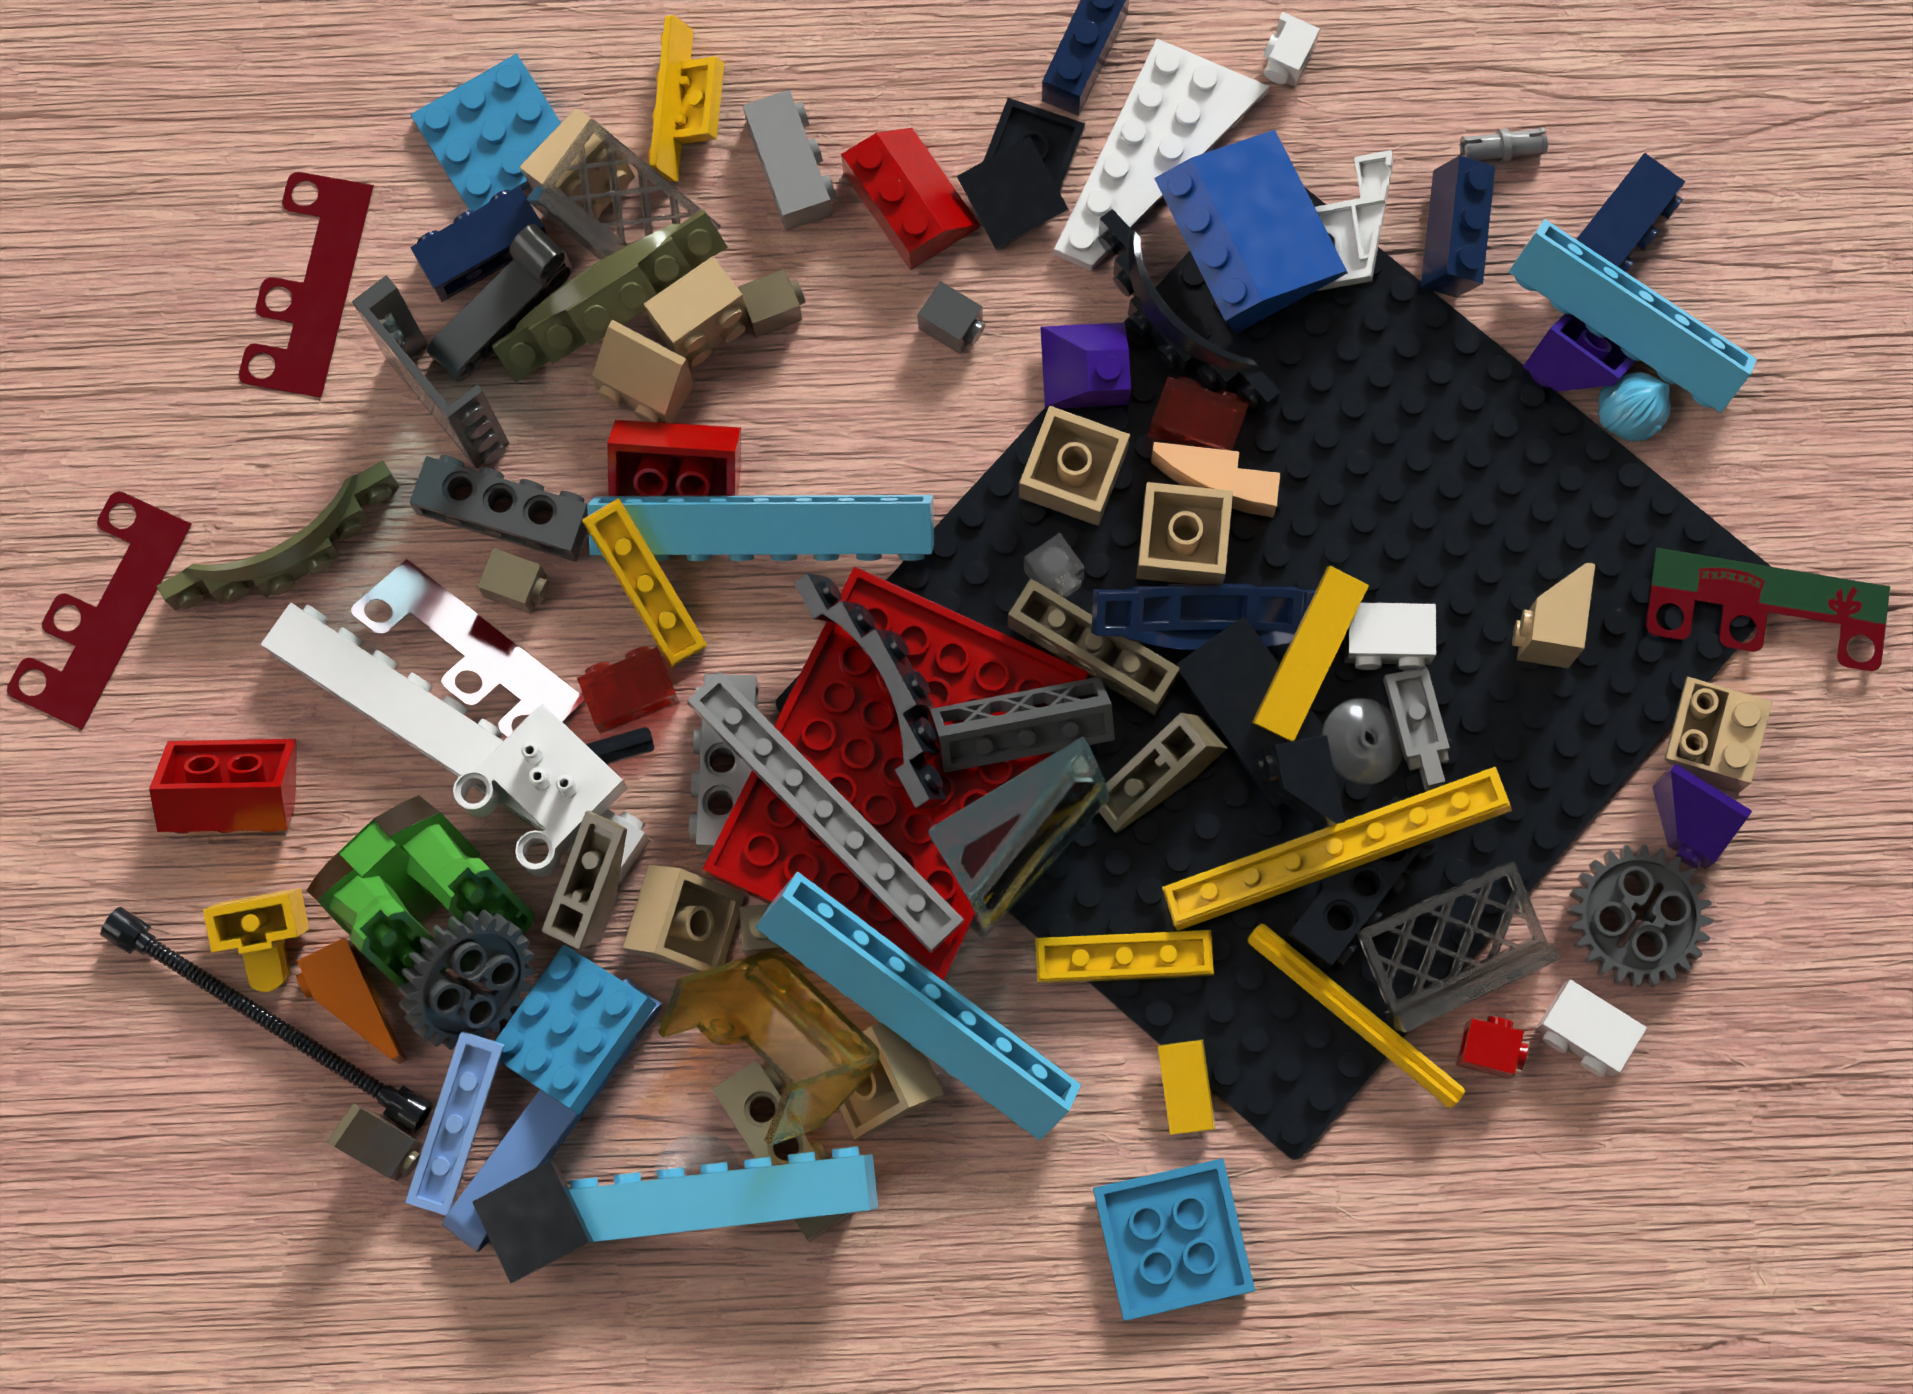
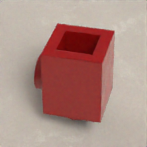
(1492, 1047)

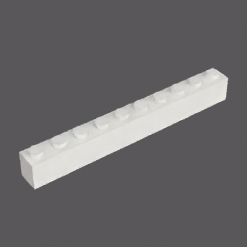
(404, 705)

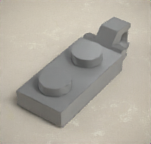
(1418, 723)

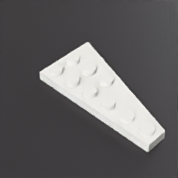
(1171, 115)

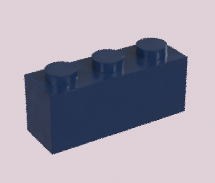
(1082, 53)
(1632, 212)
(1458, 226)
(474, 243)

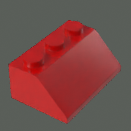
(907, 194)
(673, 459)
(225, 786)

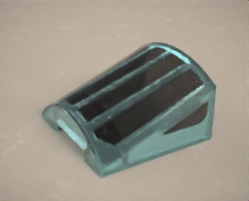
(1019, 830)

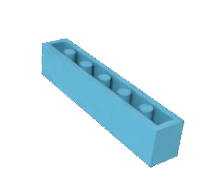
(1632, 316)

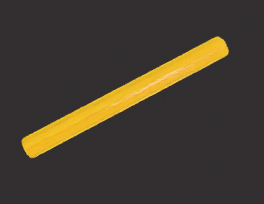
(1356, 1015)

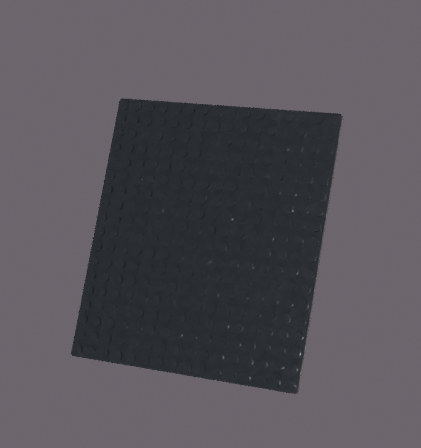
(1436, 481)

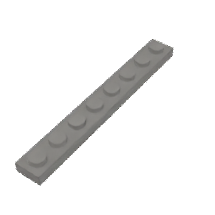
(825, 812)

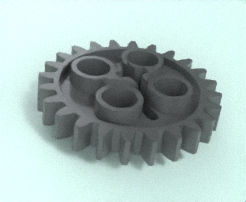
(1671, 938)
(479, 950)

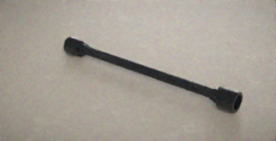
(132, 934)

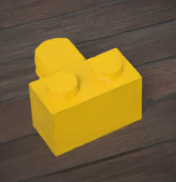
(258, 931)

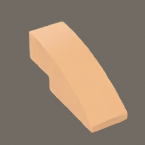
(1218, 469)

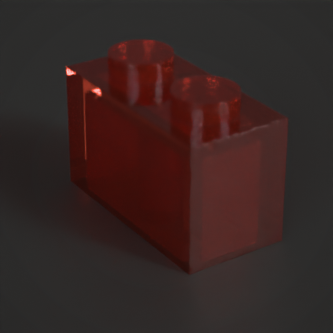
(1197, 416)
(627, 688)

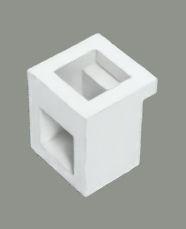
(1289, 50)

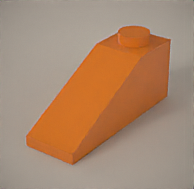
(343, 987)

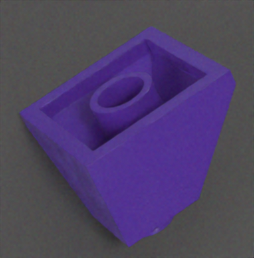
(1576, 358)
(1085, 365)
(1696, 816)

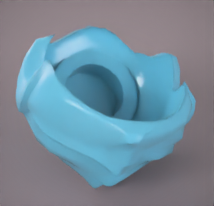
(1635, 406)

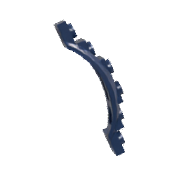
(1195, 613)

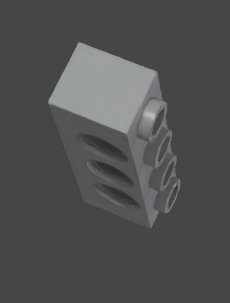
(709, 784)

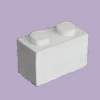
(1391, 635)
(1590, 1029)

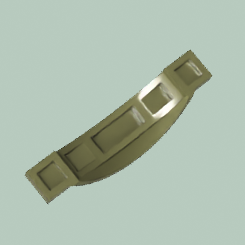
(607, 292)
(282, 565)

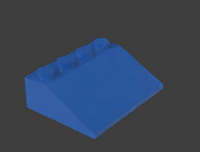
(1250, 228)

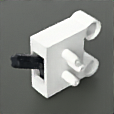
(552, 780)

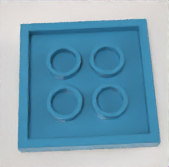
(487, 130)
(572, 1028)
(1173, 1239)

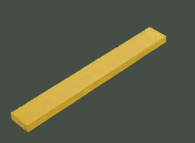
(1336, 848)

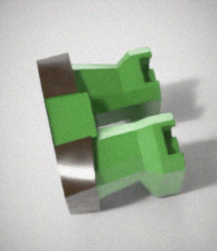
(400, 875)

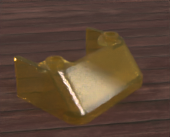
(787, 1025)

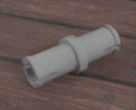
(1504, 144)

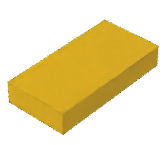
(1186, 1087)

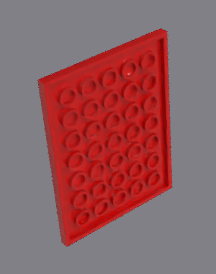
(852, 736)

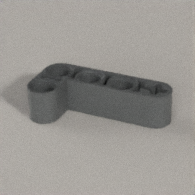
(531, 277)

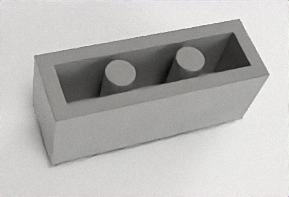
(789, 159)

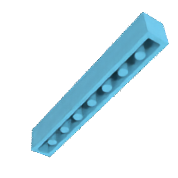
(780, 525)
(918, 1006)
(727, 1197)

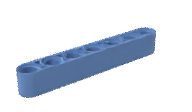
(526, 1146)

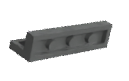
(1024, 728)

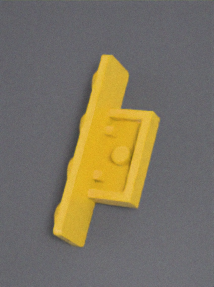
(685, 99)

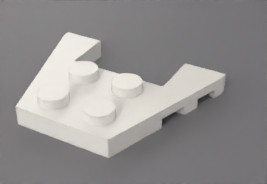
(1358, 222)

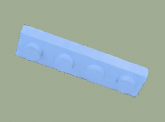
(454, 1123)

